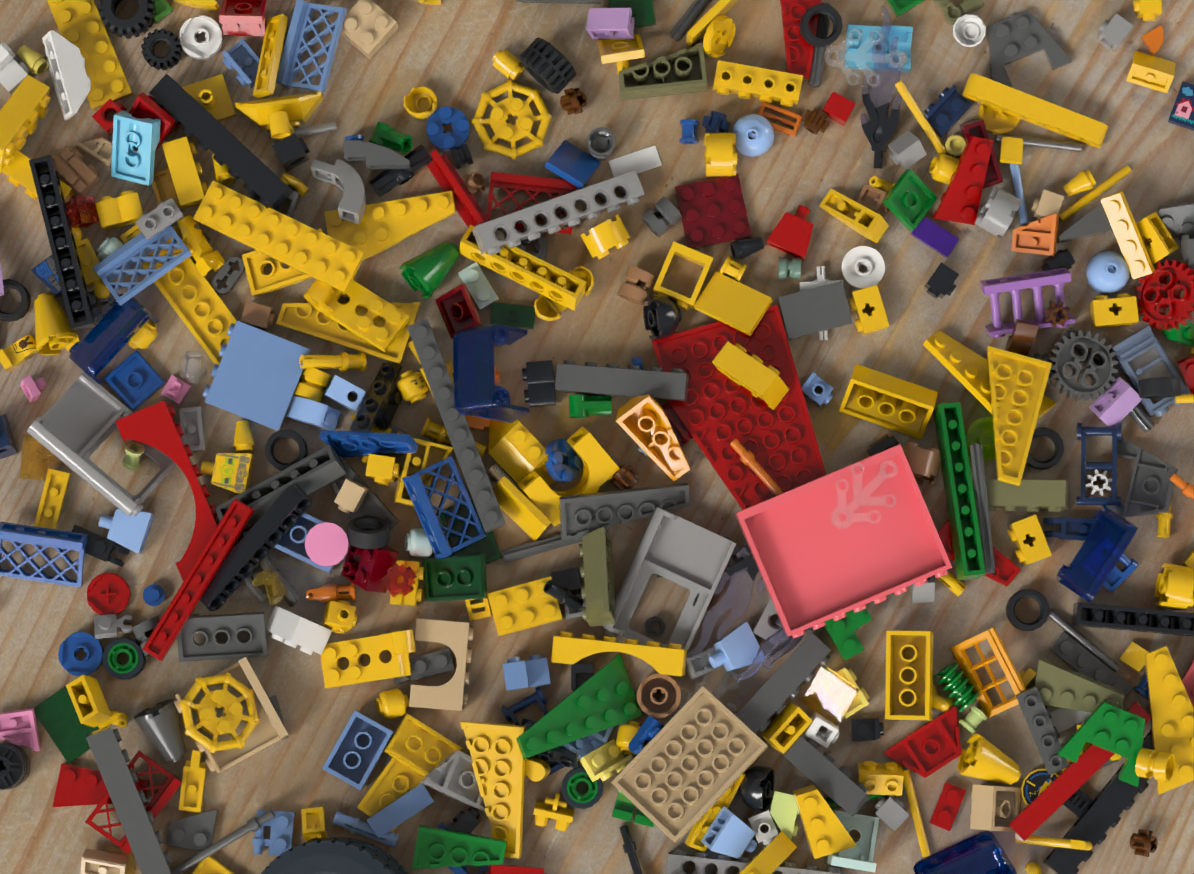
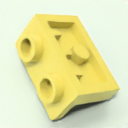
(604, 760)

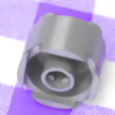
(998, 212)

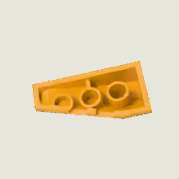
(651, 430)

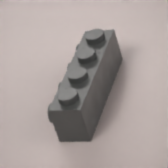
(827, 776)

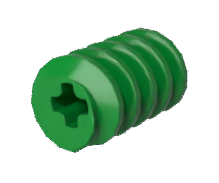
(957, 686)

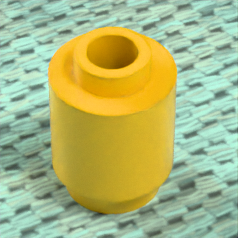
(507, 64)

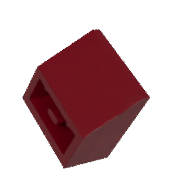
(369, 566)

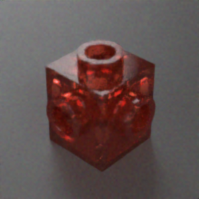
(82, 211)
(394, 573)

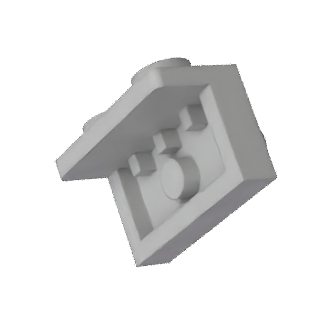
(159, 218)

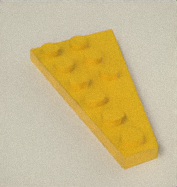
(310, 321)
(1016, 399)
(1171, 717)
(500, 778)

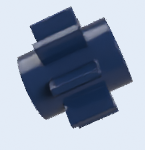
(716, 123)

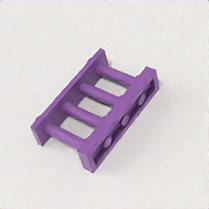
(1014, 285)

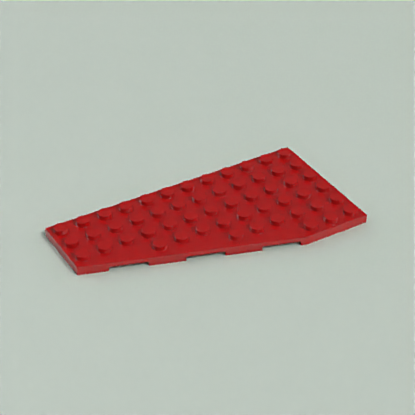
(724, 411)

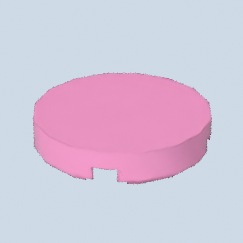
(326, 544)

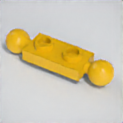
(88, 260)

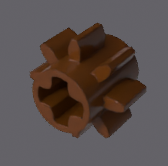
(573, 101)
(815, 121)
(1055, 308)
(625, 477)
(1143, 842)

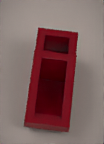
(977, 128)

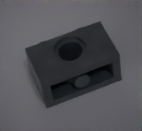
(291, 151)

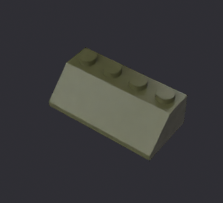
(598, 578)

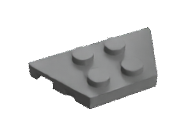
(457, 780)

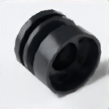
(16, 764)

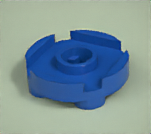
(447, 116)
(560, 451)
(72, 645)

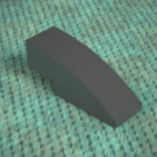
(375, 155)

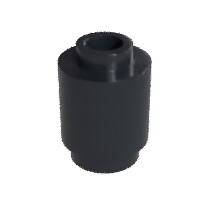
(1059, 260)
(882, 444)

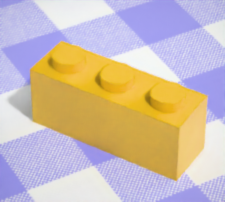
(185, 171)

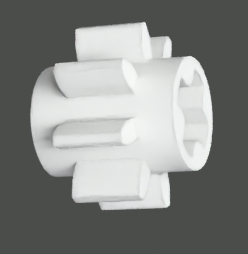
(1101, 477)

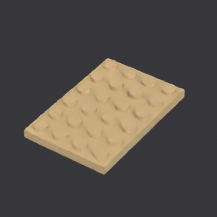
(689, 764)

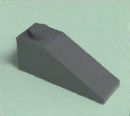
(1090, 225)

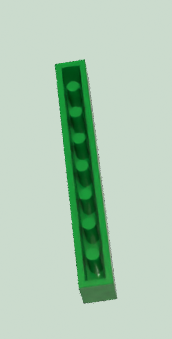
(959, 491)

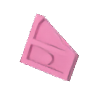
(20, 728)

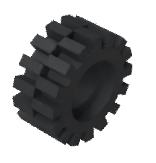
(161, 36)

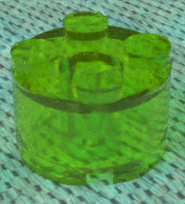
(974, 434)

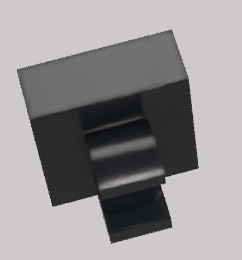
(1078, 803)

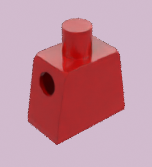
(792, 233)

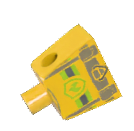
(230, 471)

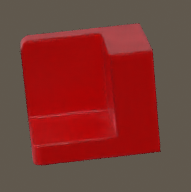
(838, 108)

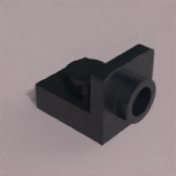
(866, 729)

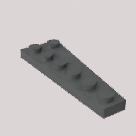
(604, 509)

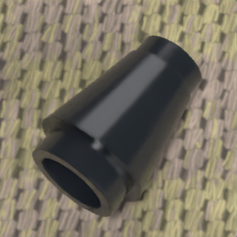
(745, 247)

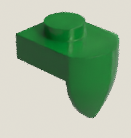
(1183, 335)

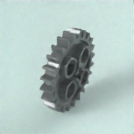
(1099, 374)

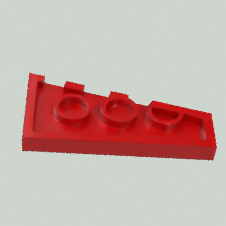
(82, 787)

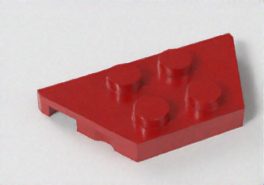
(930, 745)

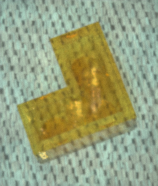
(34, 460)

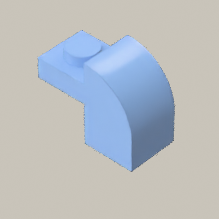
(313, 413)

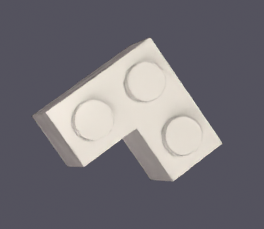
(10, 71)
(297, 631)

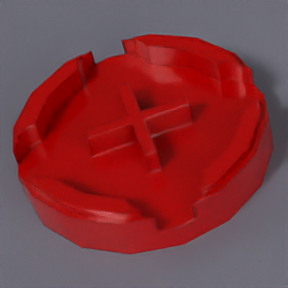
(108, 594)

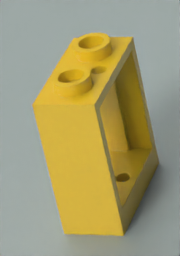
(693, 256)

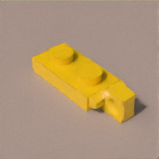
(193, 783)

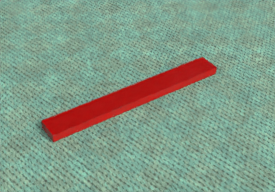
(198, 579)
(1065, 785)

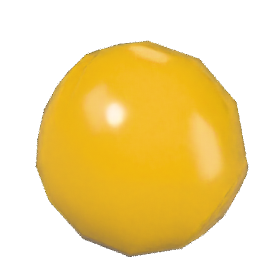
(421, 102)

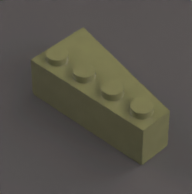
(666, 76)
(1029, 495)
(1072, 689)

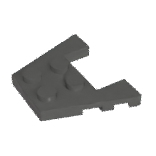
(1017, 39)
(1150, 484)

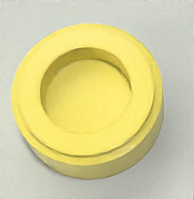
(955, 145)

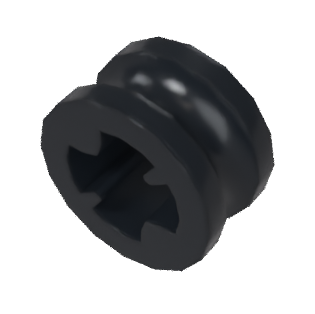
(648, 626)

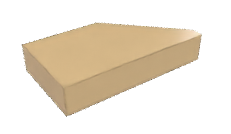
(99, 149)

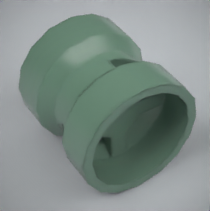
(789, 268)

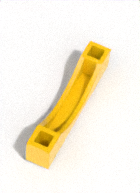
(663, 659)

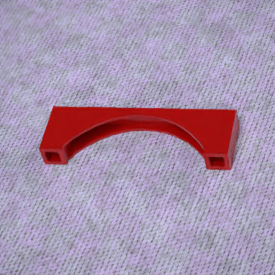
(158, 429)

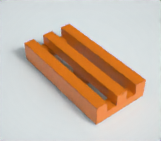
(784, 112)

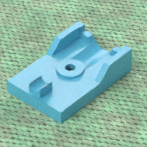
(904, 42)
(126, 161)

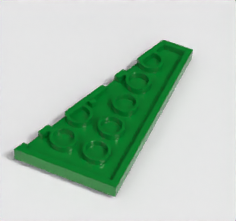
(591, 708)

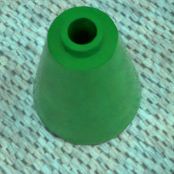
(430, 268)

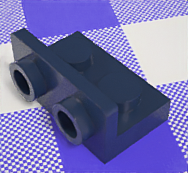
(946, 111)

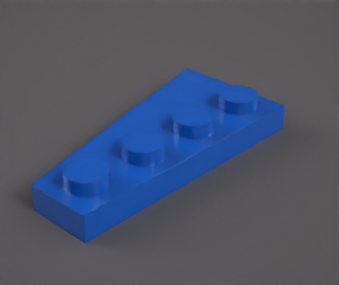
(362, 444)

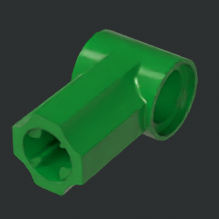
(390, 138)
(584, 406)

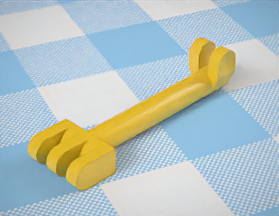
(1055, 842)

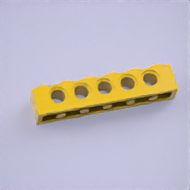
(527, 271)

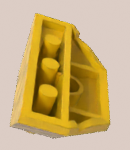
(298, 107)
(517, 450)

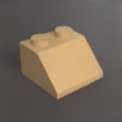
(994, 807)

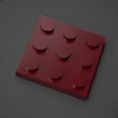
(713, 211)

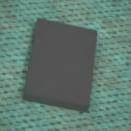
(815, 310)

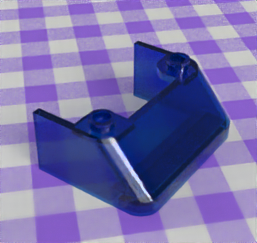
(109, 337)
(475, 376)
(1098, 554)
(971, 856)

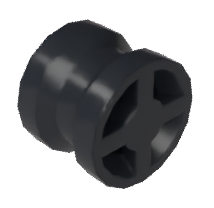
(461, 156)

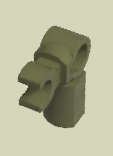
(953, 12)

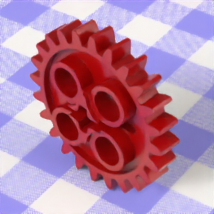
(1167, 295)

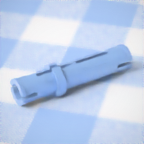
(358, 826)

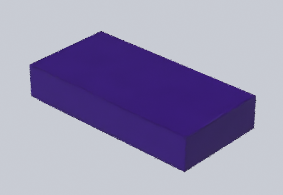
(935, 237)

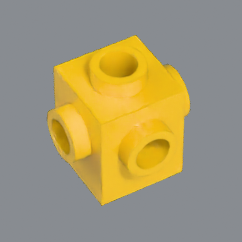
(339, 616)

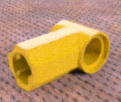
(280, 125)

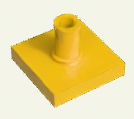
(620, 51)
(213, 96)

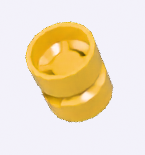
(312, 384)
(1157, 765)

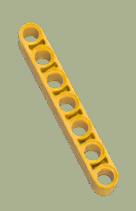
(1035, 110)

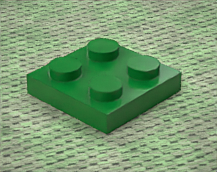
(909, 199)

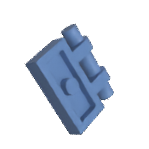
(280, 835)

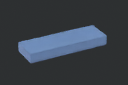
(400, 810)

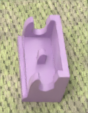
(610, 23)
(1115, 403)

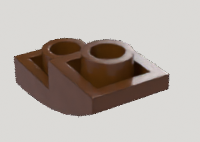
(1022, 337)

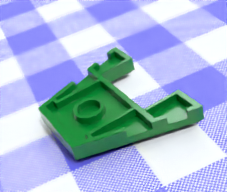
(1113, 731)

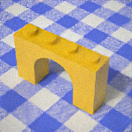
(597, 469)

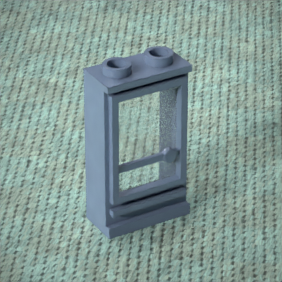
(1144, 358)

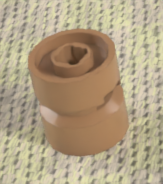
(632, 292)

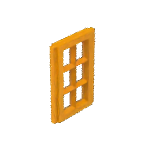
(1005, 662)

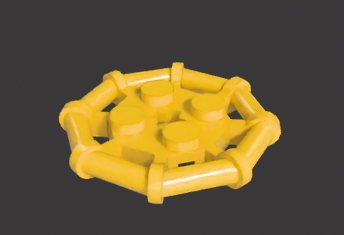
(513, 107)
(232, 711)

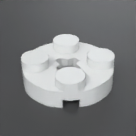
(206, 48)

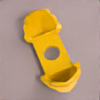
(550, 310)

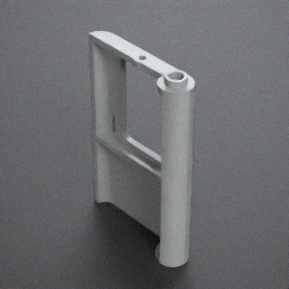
(79, 426)
(683, 555)

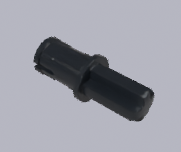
(563, 595)

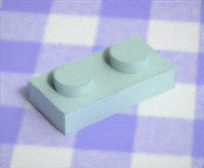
(478, 286)

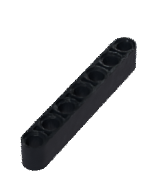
(256, 545)

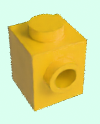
(1147, 9)

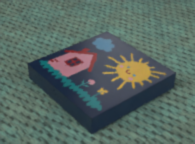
(1183, 108)

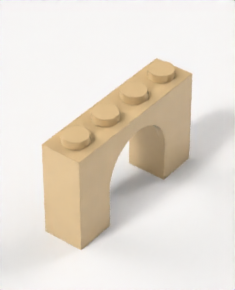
(451, 694)

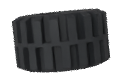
(130, 26)
(547, 65)

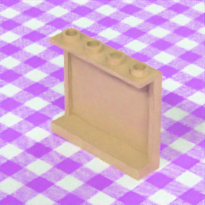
(264, 734)

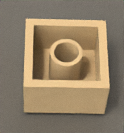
(368, 27)

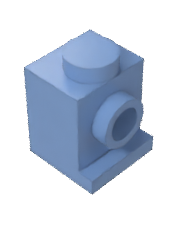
(809, 392)

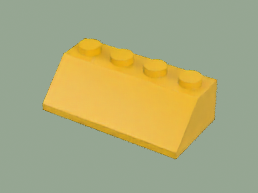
(888, 401)

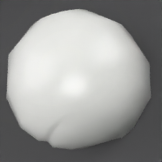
(969, 30)

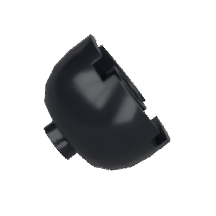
(661, 317)
(756, 787)

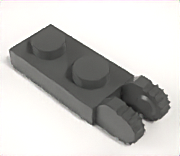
(428, 665)

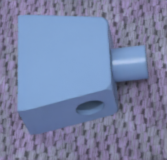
(338, 390)
(126, 530)
(735, 649)
(729, 835)

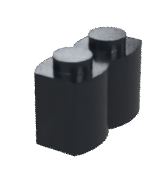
(540, 383)

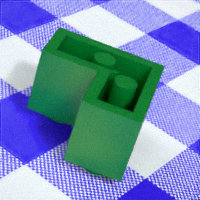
(842, 633)

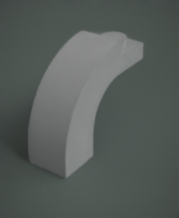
(348, 180)

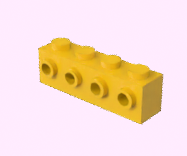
(758, 83)

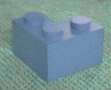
(526, 674)

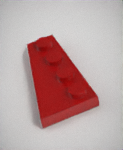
(797, 50)
(964, 192)
(1004, 569)

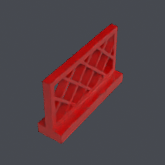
(451, 181)
(526, 184)
(156, 804)

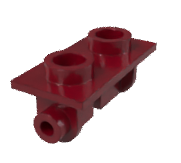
(678, 427)

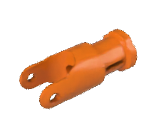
(331, 592)

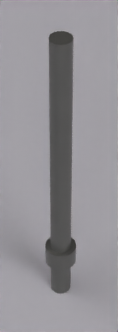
(252, 825)

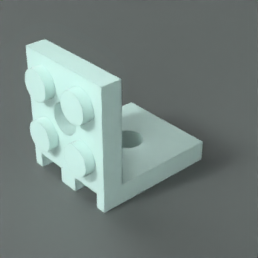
(861, 855)

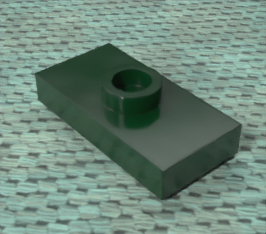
(512, 315)

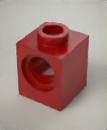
(101, 115)

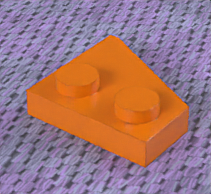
(1037, 236)

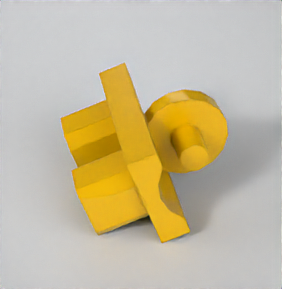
(553, 809)

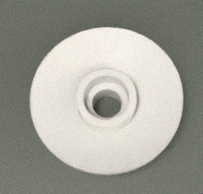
(865, 257)

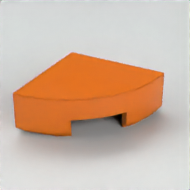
(1154, 39)

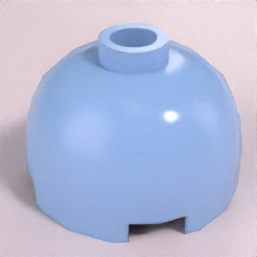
(761, 140)
(1107, 272)

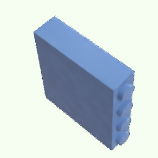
(255, 375)

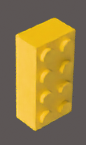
(21, 115)
(909, 675)

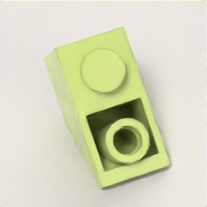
(784, 812)

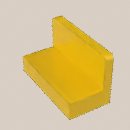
(1151, 71)

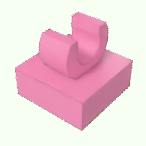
(32, 388)
(176, 389)

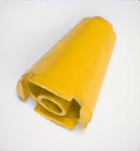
(52, 326)
(987, 762)

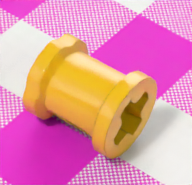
(733, 268)

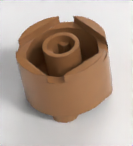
(923, 462)
(666, 705)

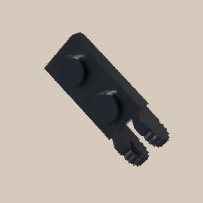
(100, 546)

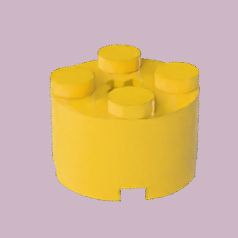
(720, 154)
(605, 237)
(1175, 587)

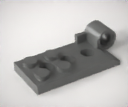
(232, 648)

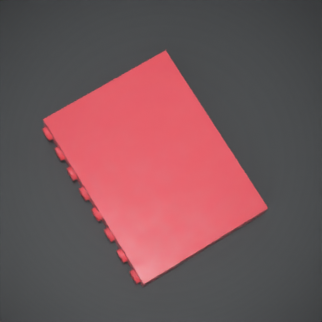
(828, 570)

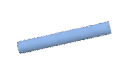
(1018, 189)

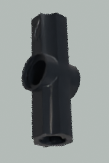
(392, 177)

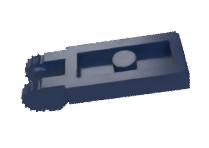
(1070, 528)

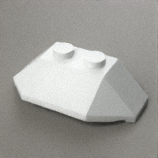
(67, 73)

